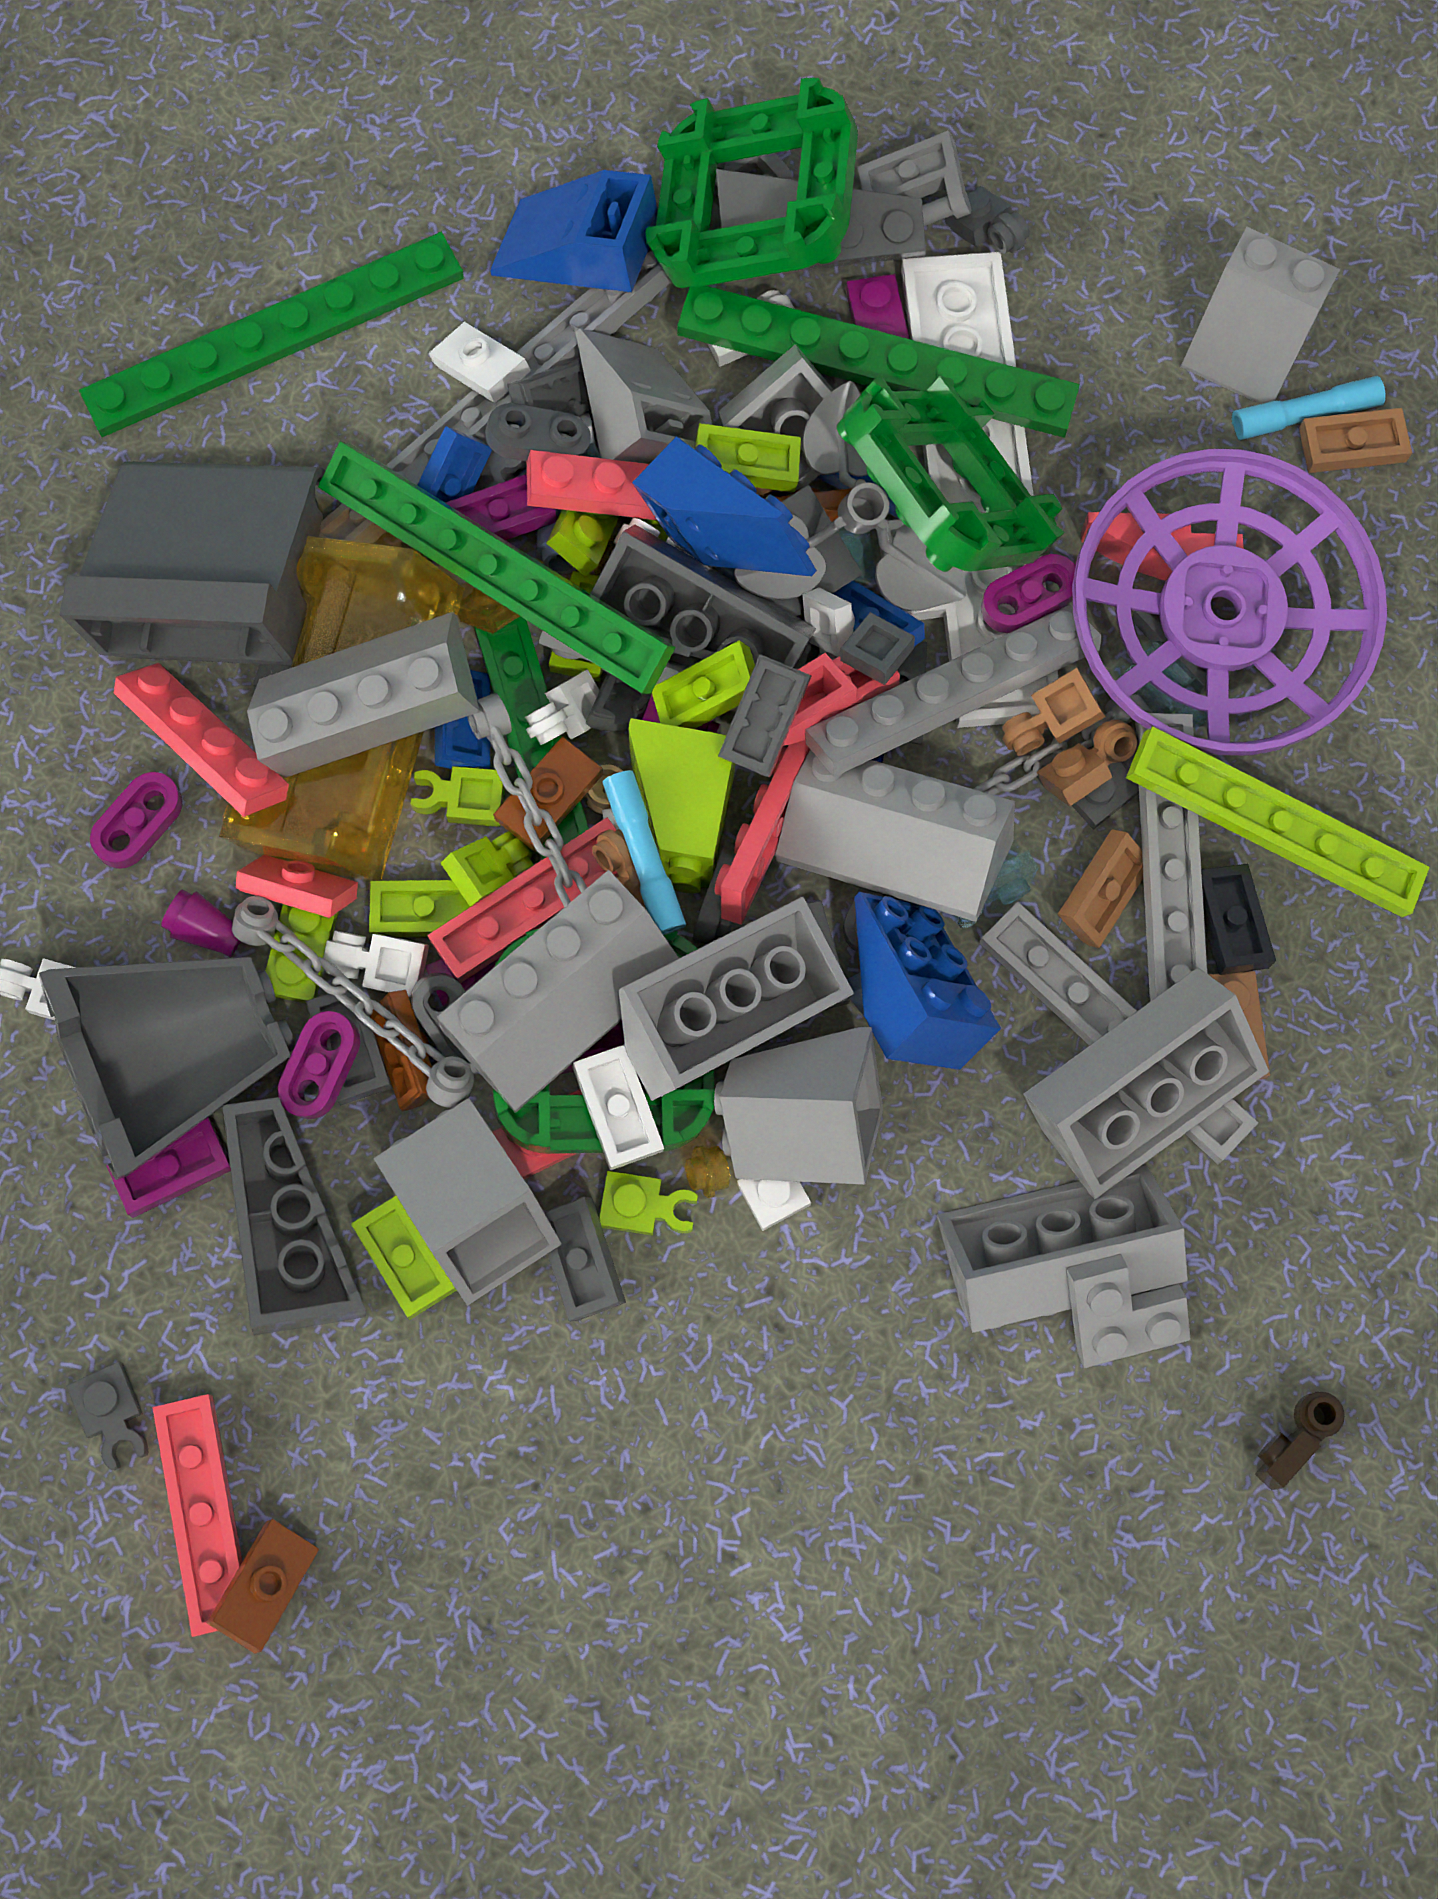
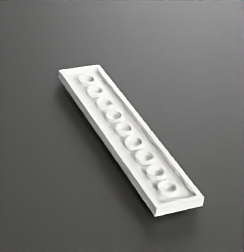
(964, 308)

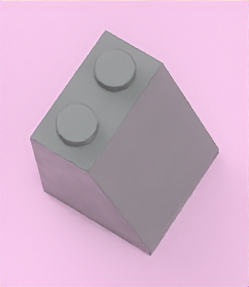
(1259, 317)
(803, 1110)
(468, 1201)

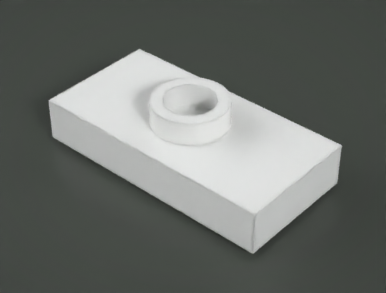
(479, 362)

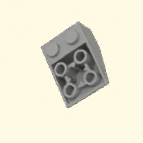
(636, 398)

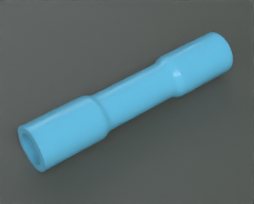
(1279, 414)
(632, 819)

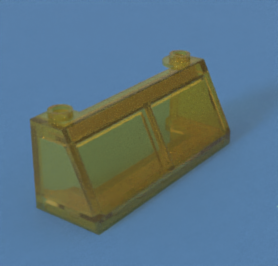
(350, 808)

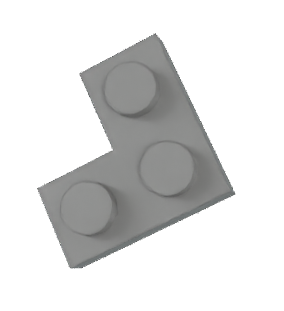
(1118, 1325)

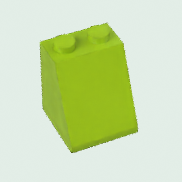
(684, 795)

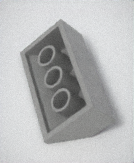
(362, 697)
(898, 834)
(556, 991)
(729, 997)
(1148, 1081)
(1016, 1251)

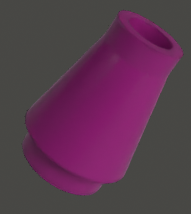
(200, 923)

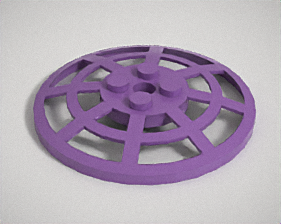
(1245, 581)

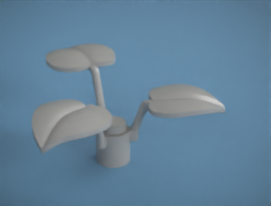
(905, 572)

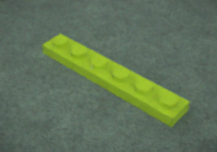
(1277, 822)

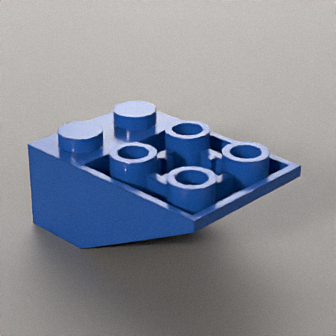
(581, 232)
(720, 514)
(918, 985)

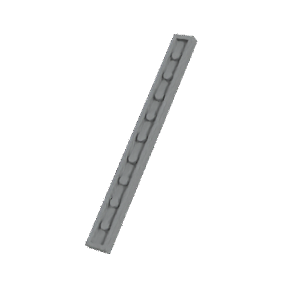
(553, 346)

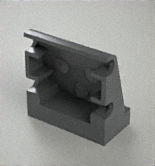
(197, 563)

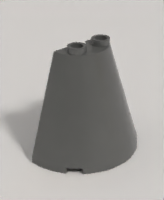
(162, 1046)

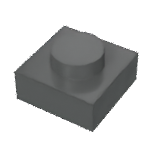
(877, 648)

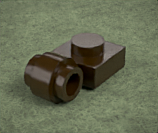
(1287, 1455)

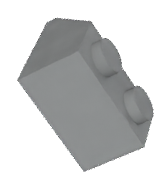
(780, 403)

